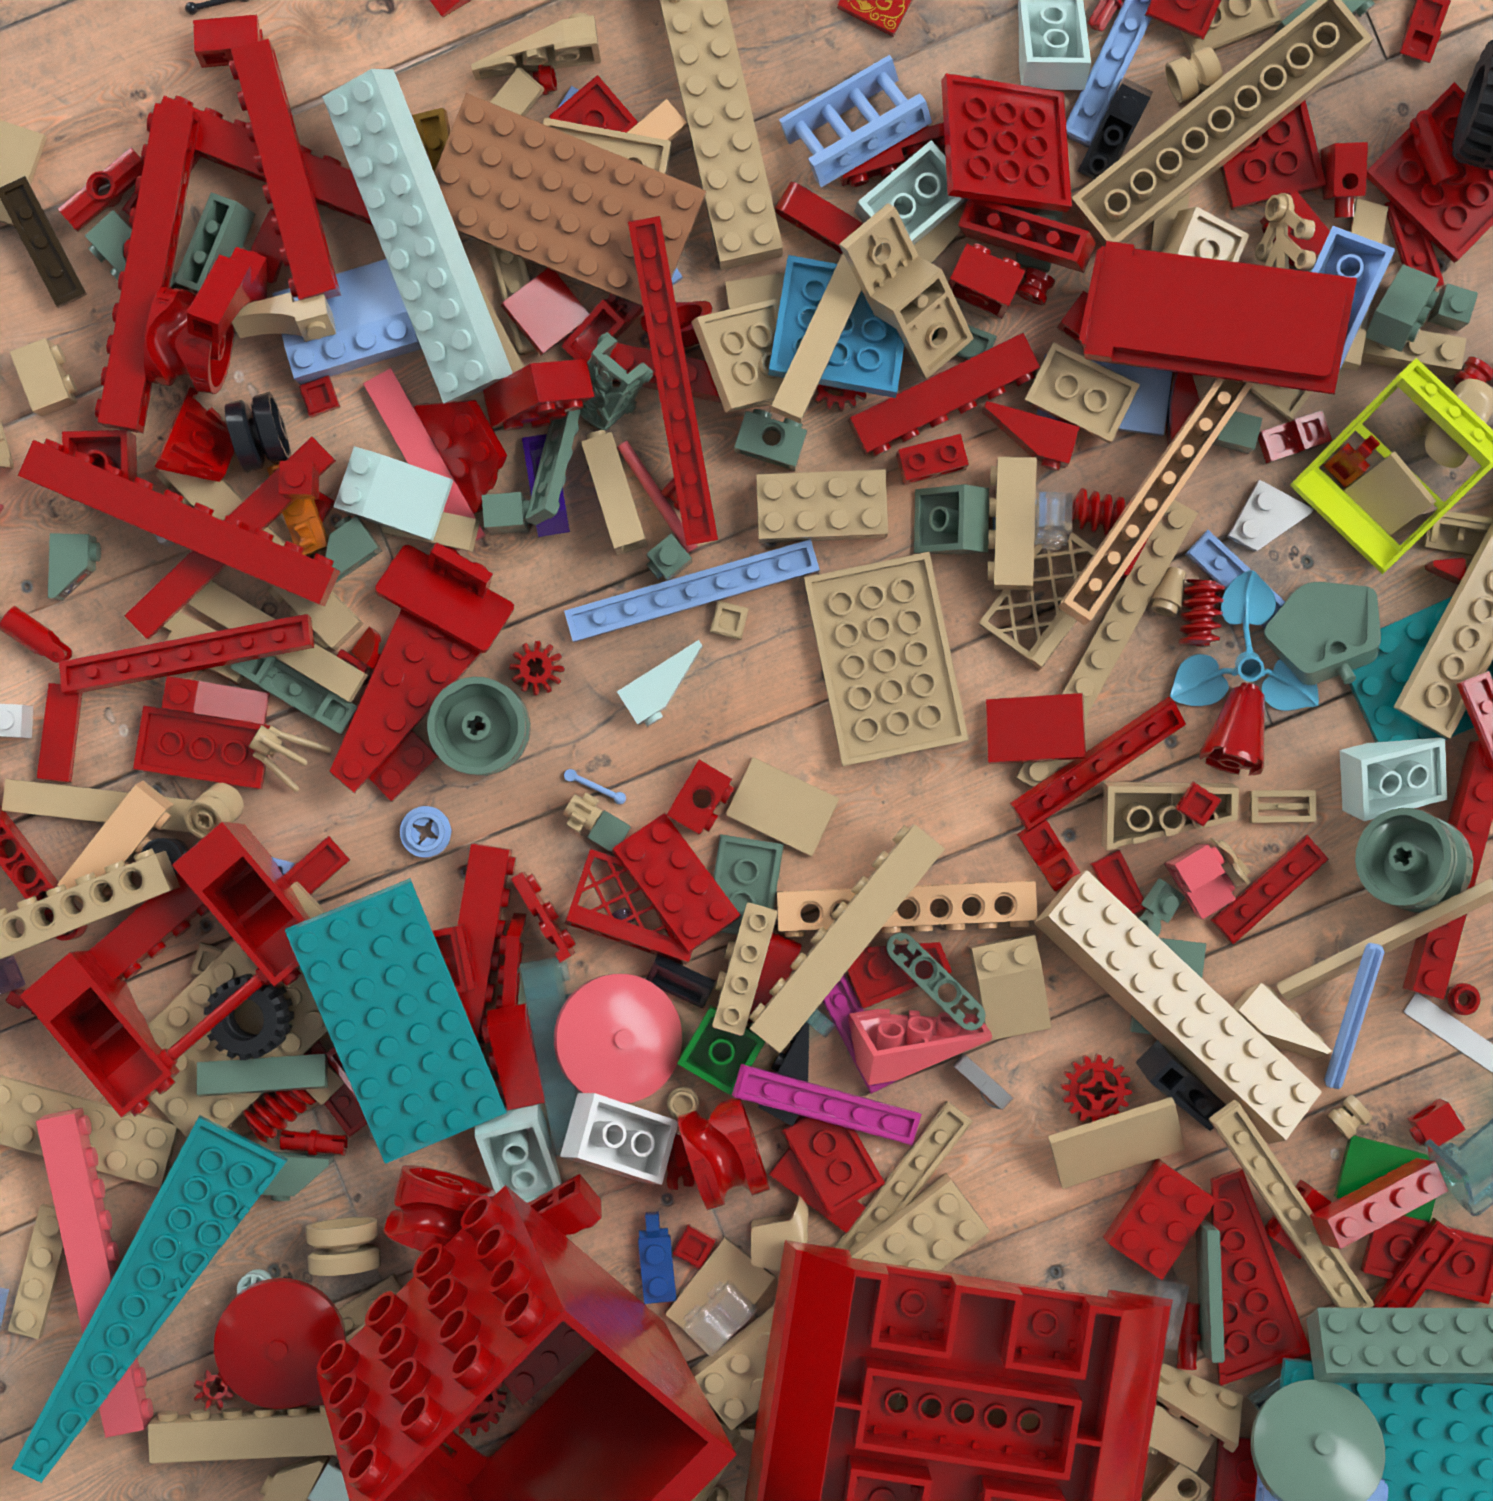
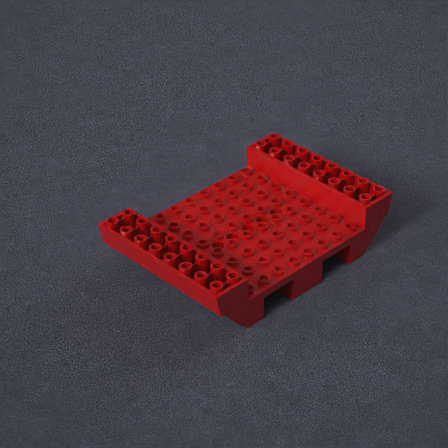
(870, 1329)

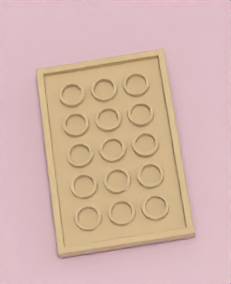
(886, 659)

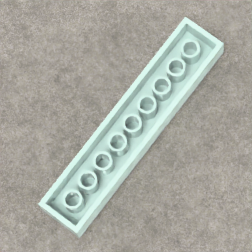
(417, 234)

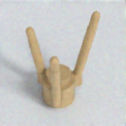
(267, 743)

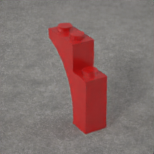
(225, 292)

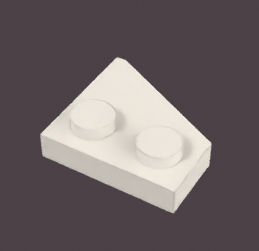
(1266, 516)

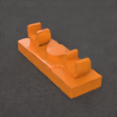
(304, 523)

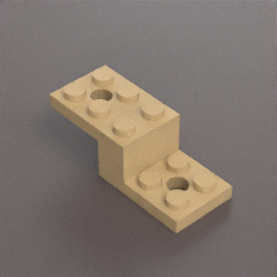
(907, 291)

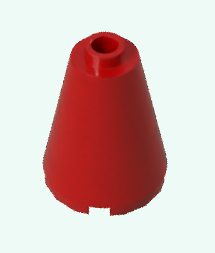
(1238, 733)

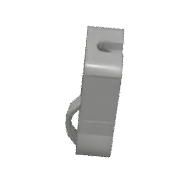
(983, 1082)

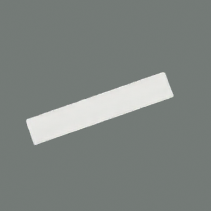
(1451, 1030)

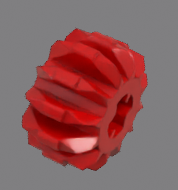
(526, 671)

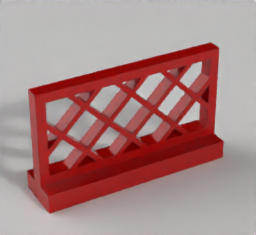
(616, 929)

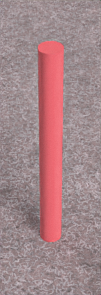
(654, 493)

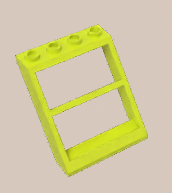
(1347, 515)

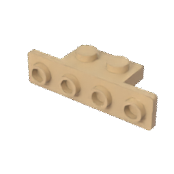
(744, 969)

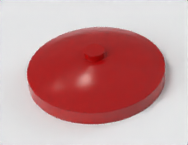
(273, 1341)

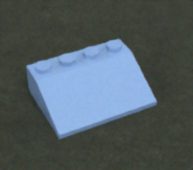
(368, 326)

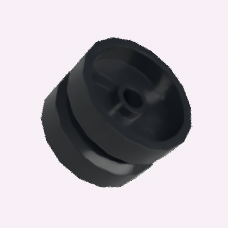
(257, 432)

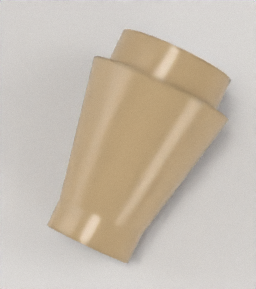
(1169, 594)

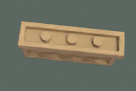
(1058, 627)

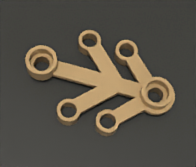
(1281, 213)

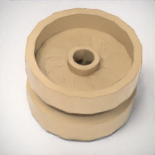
(343, 1246)

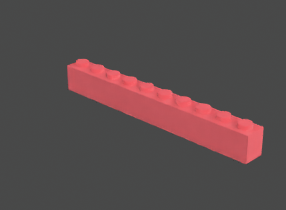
(89, 1248)

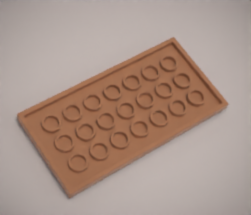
(558, 197)

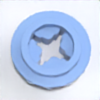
(411, 836)

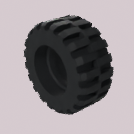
(1475, 120)

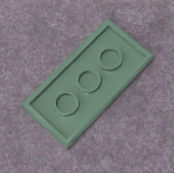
(1210, 1291)

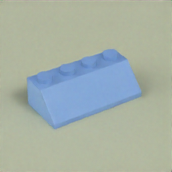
(1358, 258)

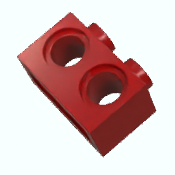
(932, 459)

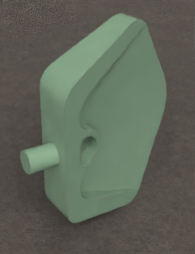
(1326, 631)

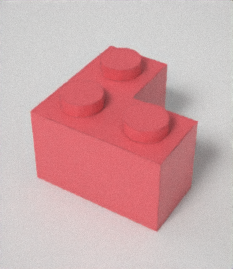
(1201, 880)

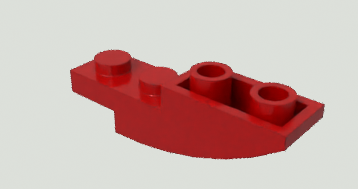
(893, 157)

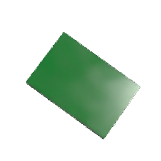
(1371, 1159)

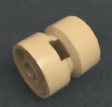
(1189, 76)
(214, 806)

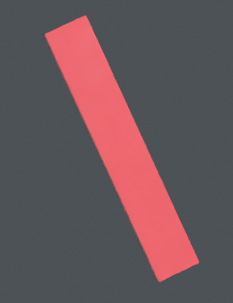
(412, 436)

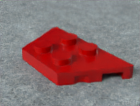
(197, 442)
(465, 445)

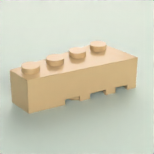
(1147, 810)

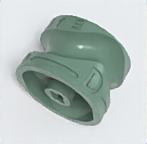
(454, 720)
(1413, 859)

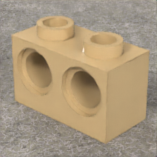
(1166, 1485)

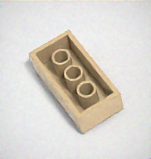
(822, 506)

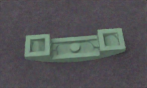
(298, 691)

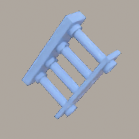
(866, 141)

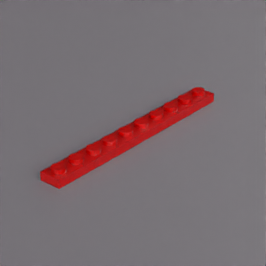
(673, 380)

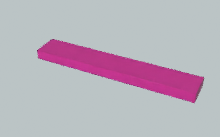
(826, 1104)

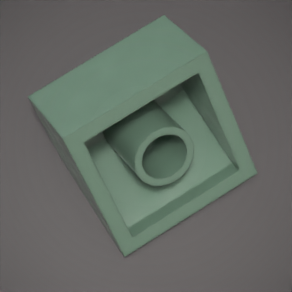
(951, 520)

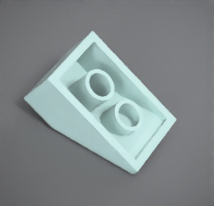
(1053, 44)
(393, 493)
(1392, 776)
(519, 1152)

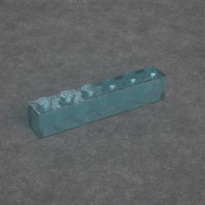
(545, 996)

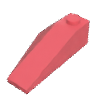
(900, 1045)

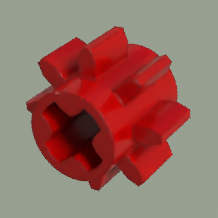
(204, 1391)

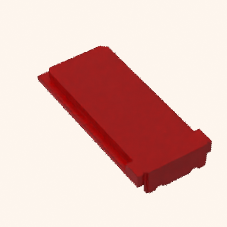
(1217, 318)

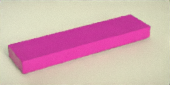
(839, 1004)

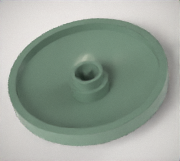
(1317, 1444)

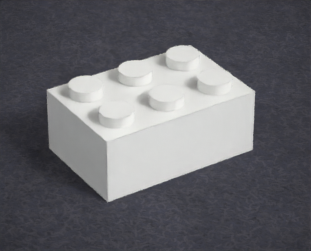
(619, 1138)

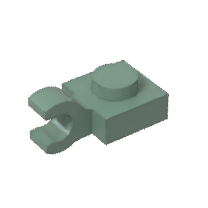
(1160, 905)

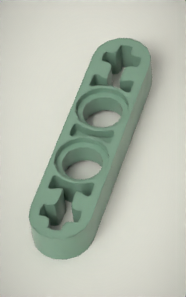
(938, 978)

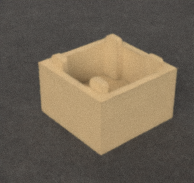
(1205, 236)

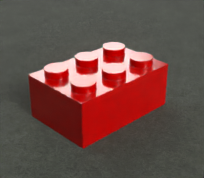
(538, 394)
(1159, 1218)

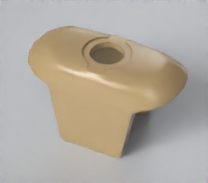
(1438, 443)
(771, 1232)

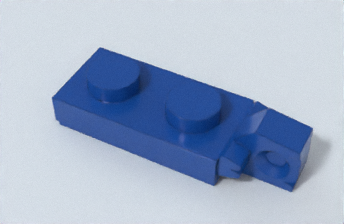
(656, 1261)

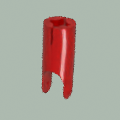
(1433, 150)
(34, 635)

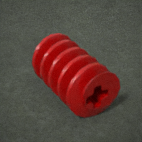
(1097, 512)
(1201, 614)
(276, 1112)

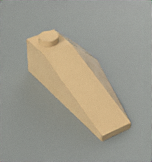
(561, 45)

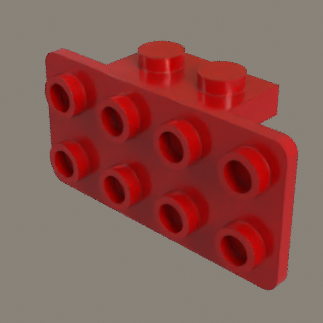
(446, 594)

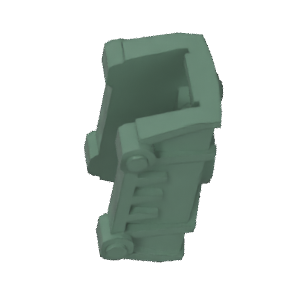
(613, 401)

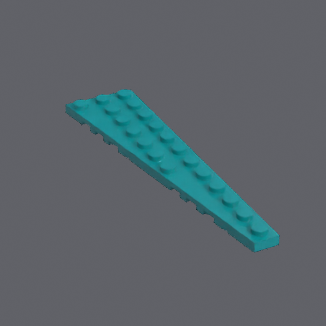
(188, 1222)

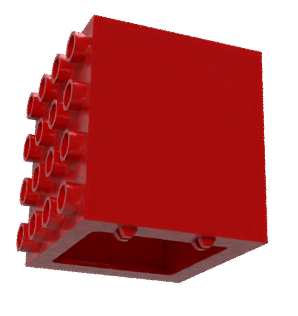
(473, 1311)

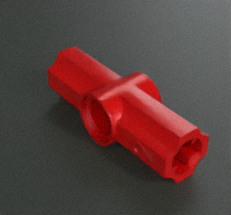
(88, 204)

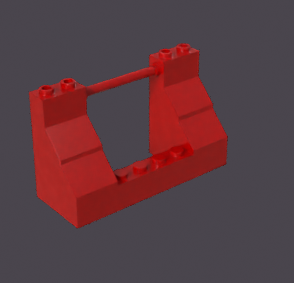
(90, 1003)

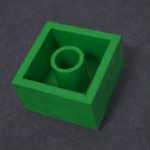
(719, 1054)

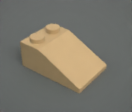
(1011, 985)

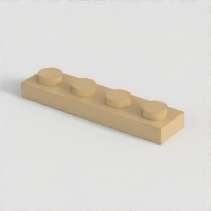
(38, 1276)

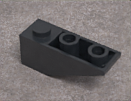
(1115, 128)
(792, 1064)

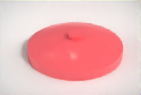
(618, 1037)

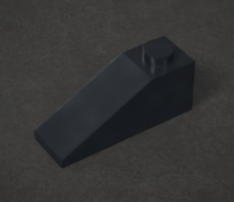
(1180, 1083)

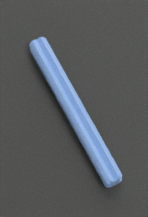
(1354, 1015)

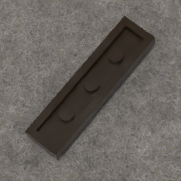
(41, 242)

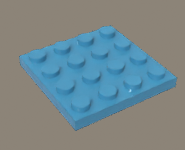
(868, 350)

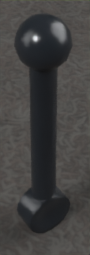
(191, 8)

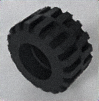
(275, 1026)

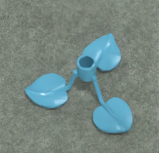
(1199, 678)

